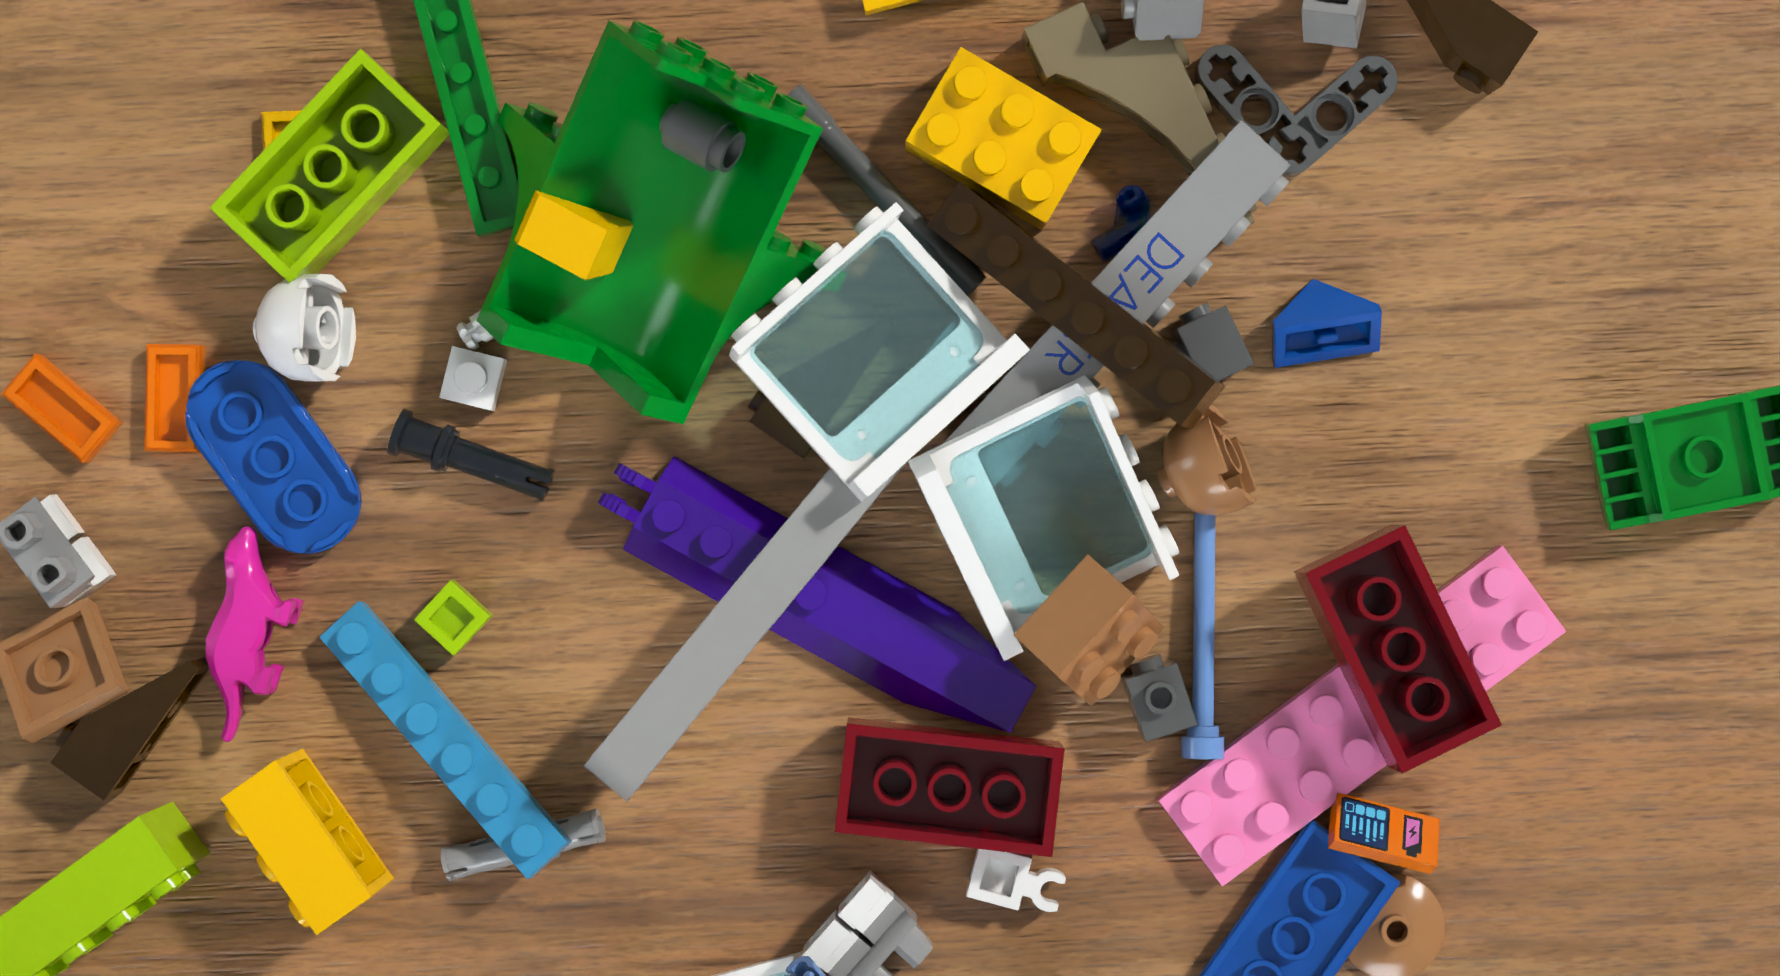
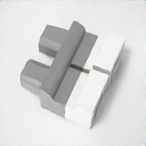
(41, 545)
(866, 932)

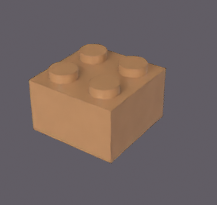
(1090, 631)

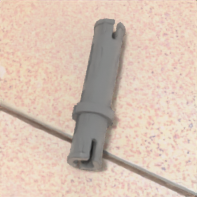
(486, 855)

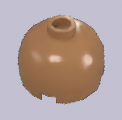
(1206, 467)

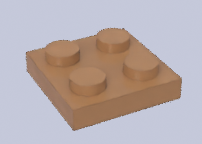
(60, 670)

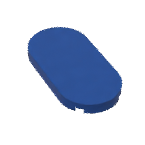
(273, 456)

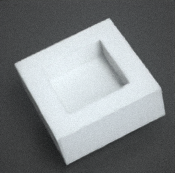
(473, 378)

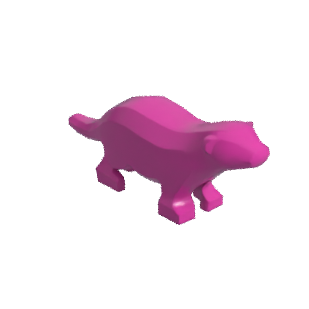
(245, 628)

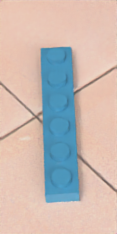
(445, 739)

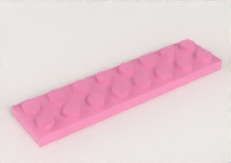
(1319, 741)

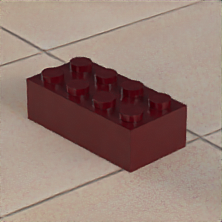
(1397, 648)
(949, 787)

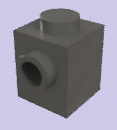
(1212, 341)
(1158, 697)

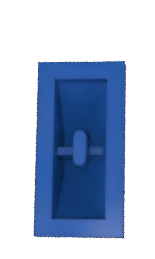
(1325, 326)

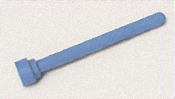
(1203, 739)

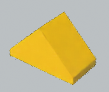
(573, 235)

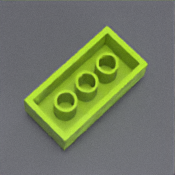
(330, 169)
(99, 894)

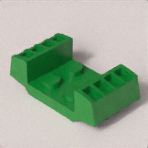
(1687, 458)

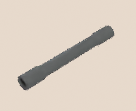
(885, 194)

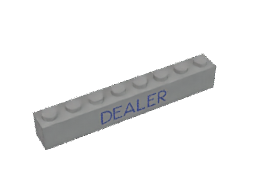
(1153, 263)

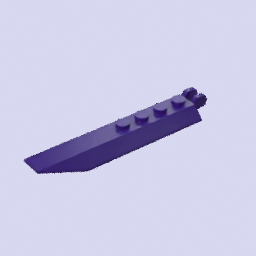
(843, 614)

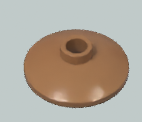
(1420, 941)

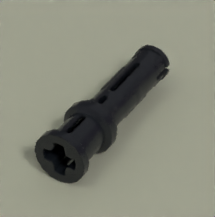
(446, 449)

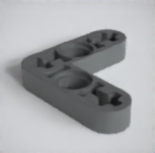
(1303, 125)

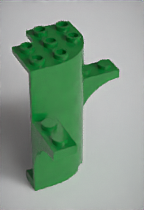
(699, 241)

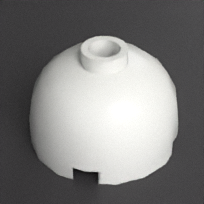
(306, 328)

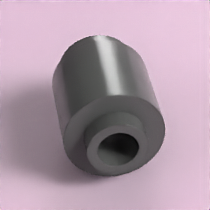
(702, 136)

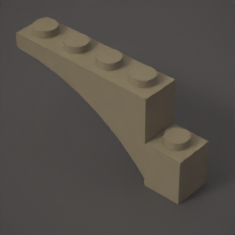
(1135, 79)

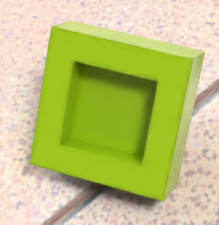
(453, 617)

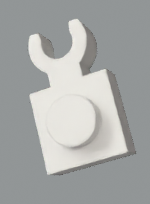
(1006, 877)

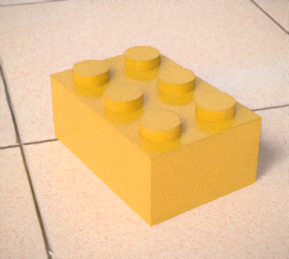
(1001, 138)
(306, 840)

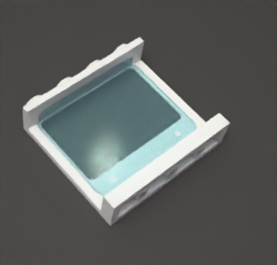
(873, 352)
(1038, 496)

